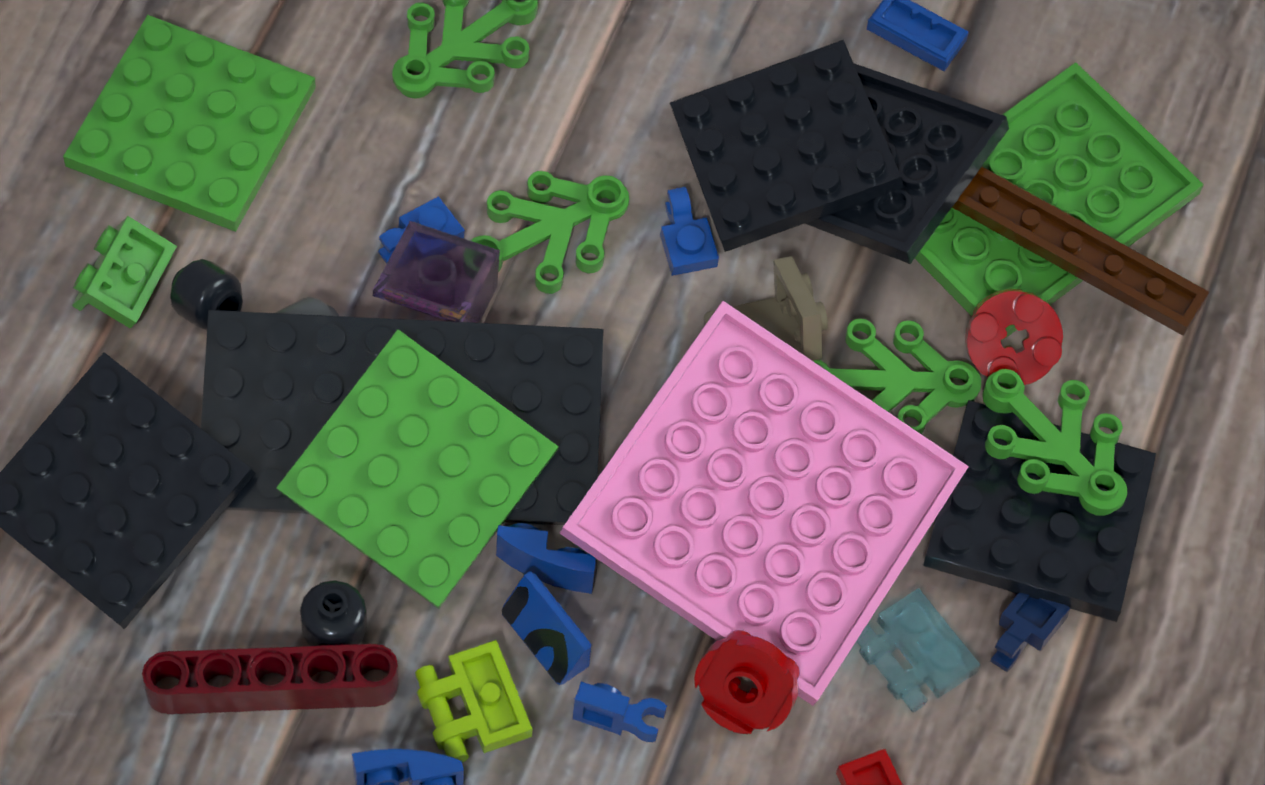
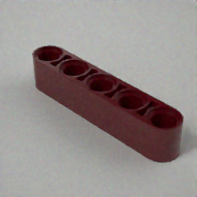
(249, 665)

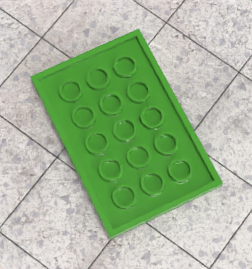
(1079, 155)

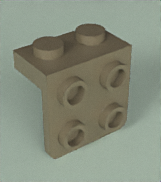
(792, 312)

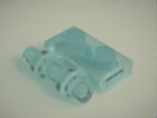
(925, 642)

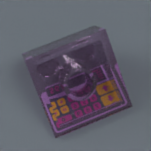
(440, 275)

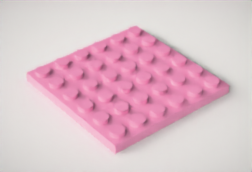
(765, 498)

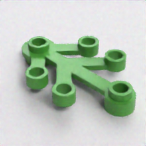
(462, 46)
(557, 223)
(899, 380)
(1057, 446)

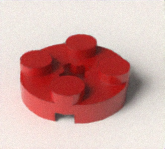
(1025, 311)
(763, 664)

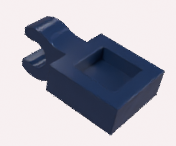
(1026, 623)

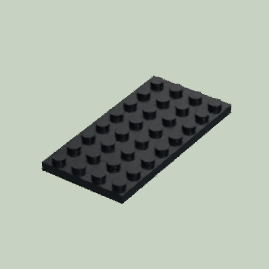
(284, 376)

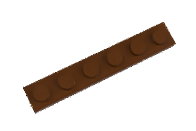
(1082, 250)

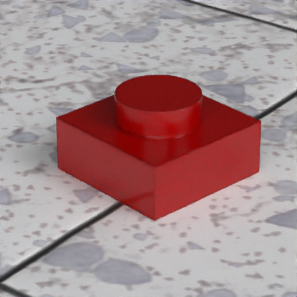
(869, 770)

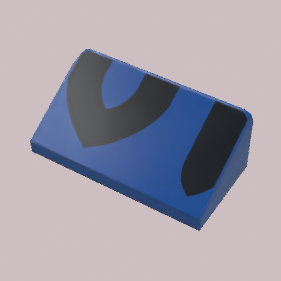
(547, 629)

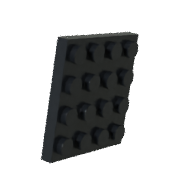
(785, 145)
(938, 152)
(116, 489)
(1038, 540)

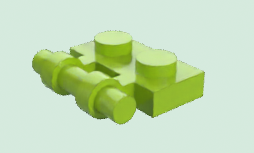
(488, 696)

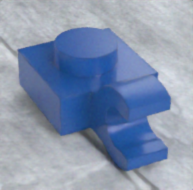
(431, 214)
(686, 241)
(610, 710)

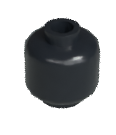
(203, 288)
(333, 615)

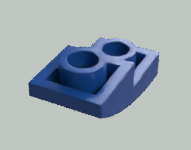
(526, 550)
(403, 765)

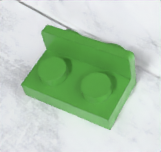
(124, 272)

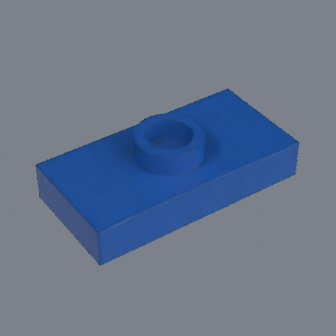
(918, 31)

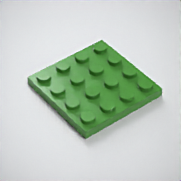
(190, 122)
(417, 468)

